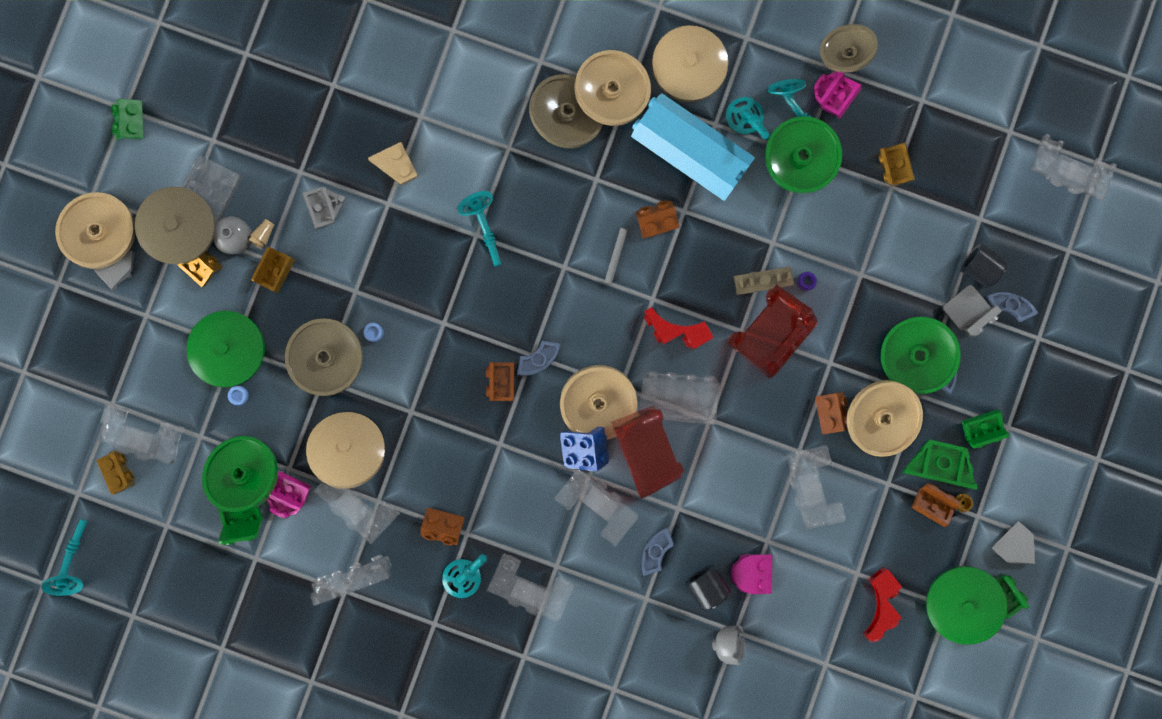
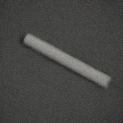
(615, 256)

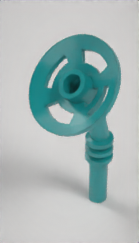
(787, 89)
(747, 117)
(473, 202)
(468, 573)
(62, 580)

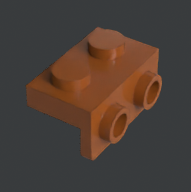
(657, 219)
(501, 381)
(832, 412)
(935, 504)
(442, 526)

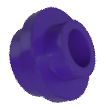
(813, 281)

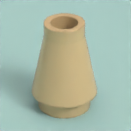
(261, 234)

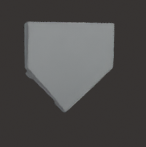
(323, 206)
(117, 272)
(1016, 546)

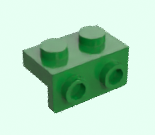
(127, 119)
(984, 429)
(1015, 599)

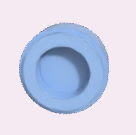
(373, 332)
(238, 395)

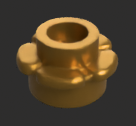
(967, 502)

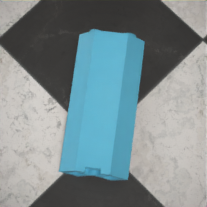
(692, 146)

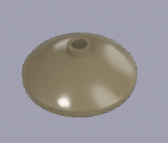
(849, 48)

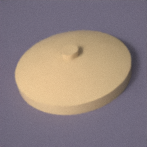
(689, 63)
(612, 87)
(95, 230)
(596, 399)
(884, 418)
(345, 450)

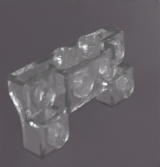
(1072, 173)
(138, 441)
(809, 490)
(601, 501)
(357, 512)
(354, 579)
(529, 594)

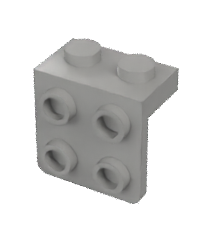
(970, 311)

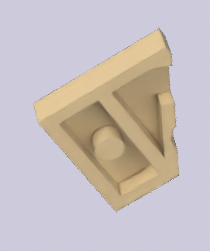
(395, 163)

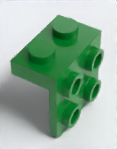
(239, 526)

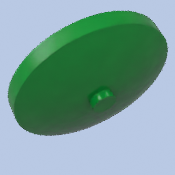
(803, 155)
(225, 349)
(921, 354)
(240, 474)
(966, 605)

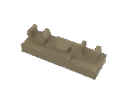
(763, 280)

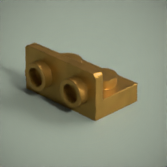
(202, 269)
(116, 472)

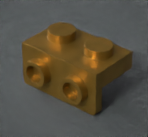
(896, 164)
(272, 269)

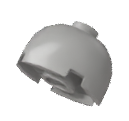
(231, 235)
(729, 645)

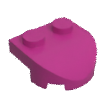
(835, 93)
(288, 496)
(753, 573)

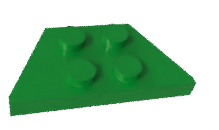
(943, 464)

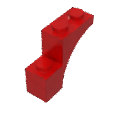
(665, 332)
(886, 616)

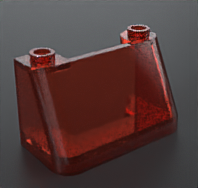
(775, 332)
(647, 450)

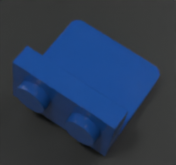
(585, 450)

